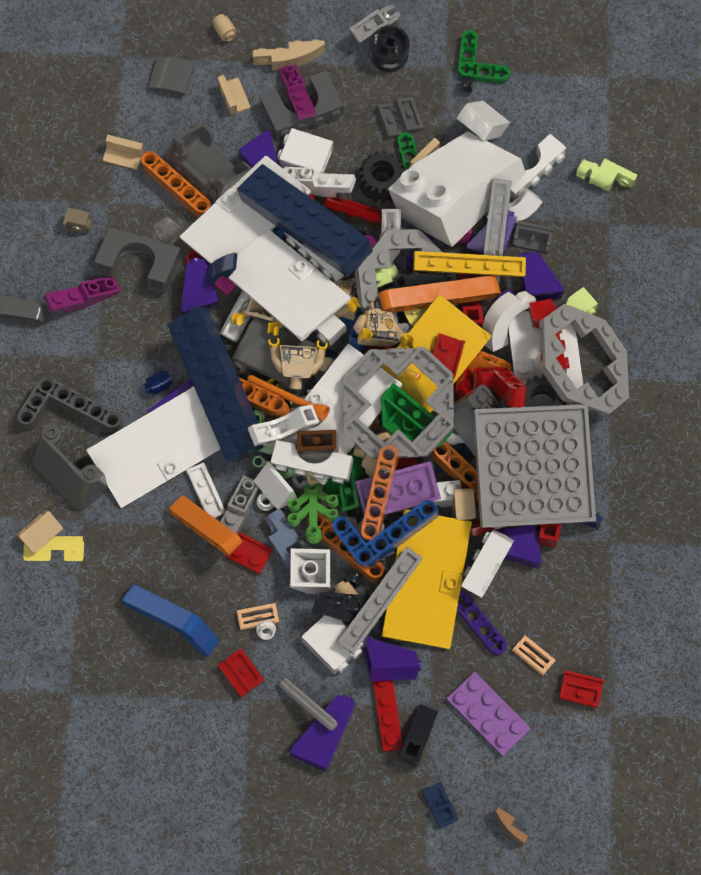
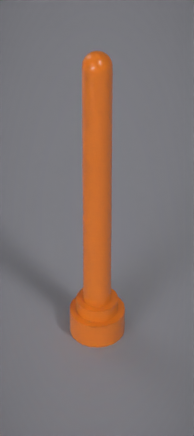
(320, 409)

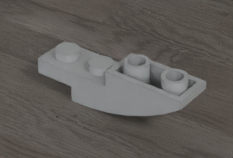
(240, 504)

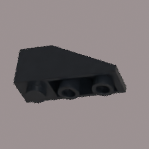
(418, 735)

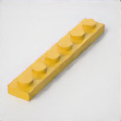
(469, 264)

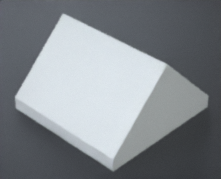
(274, 486)

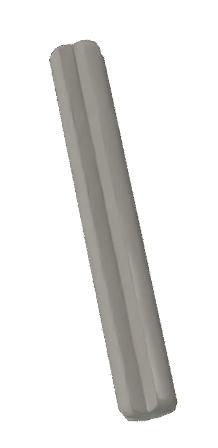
(308, 704)

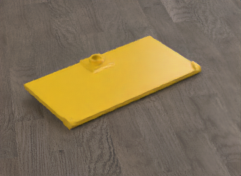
(447, 320)
(429, 599)

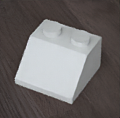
(310, 570)

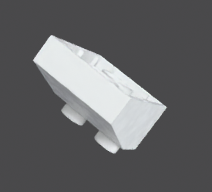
(453, 186)

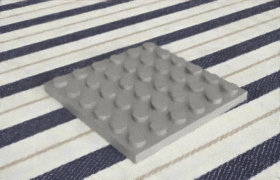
(534, 465)

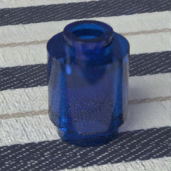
(158, 383)

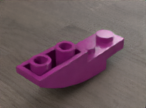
(296, 92)
(83, 296)

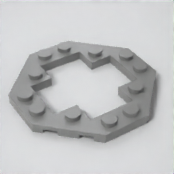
(380, 259)
(398, 361)
(616, 371)

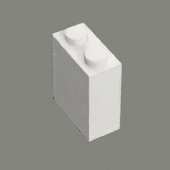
(483, 120)
(305, 151)
(323, 640)

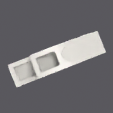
(322, 183)

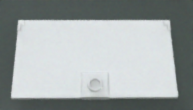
(230, 222)
(287, 285)
(526, 354)
(331, 393)
(155, 448)

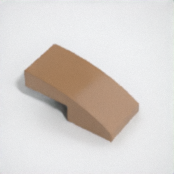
(506, 822)

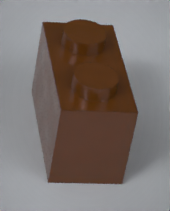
(317, 441)

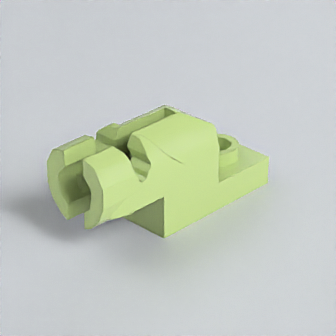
(605, 174)

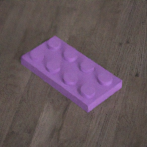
(408, 488)
(488, 714)

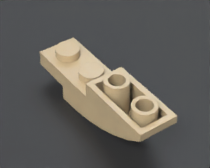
(297, 53)

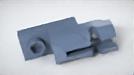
(284, 537)

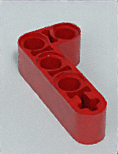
(503, 383)

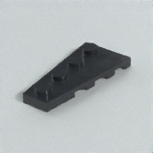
(344, 607)

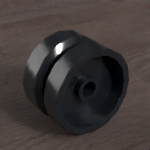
(389, 48)

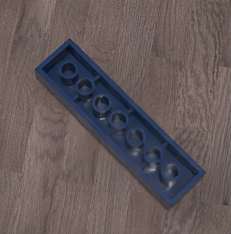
(305, 220)
(215, 382)

